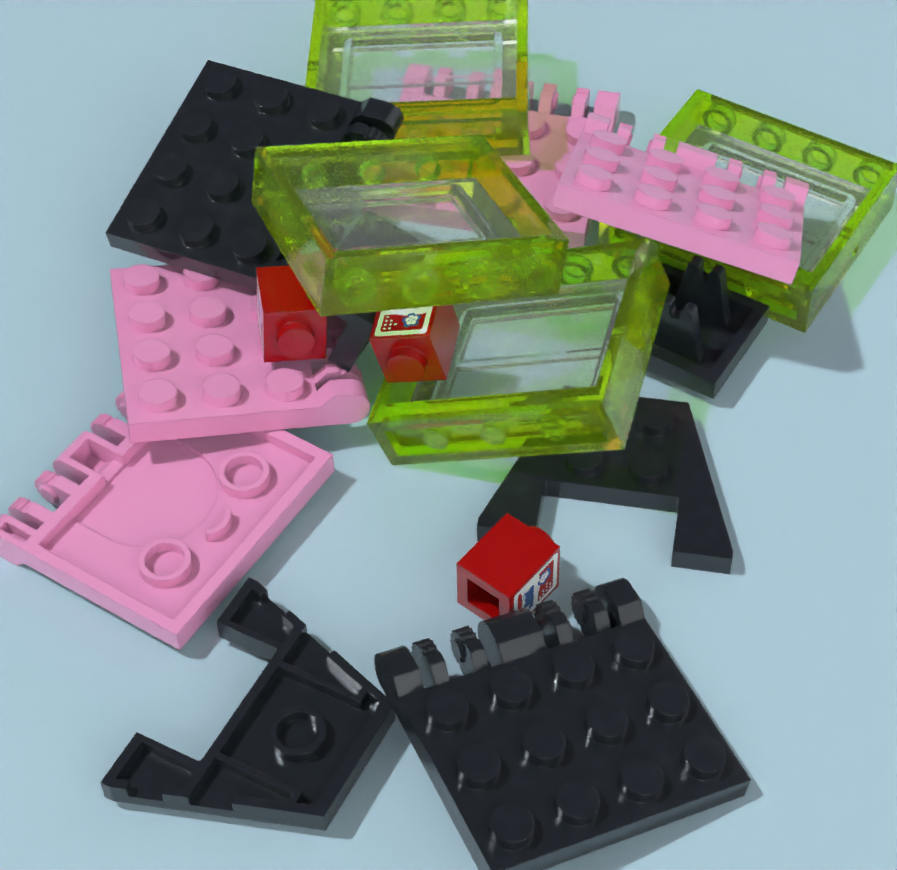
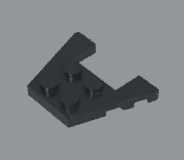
(656, 471)
(288, 745)

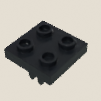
(703, 328)

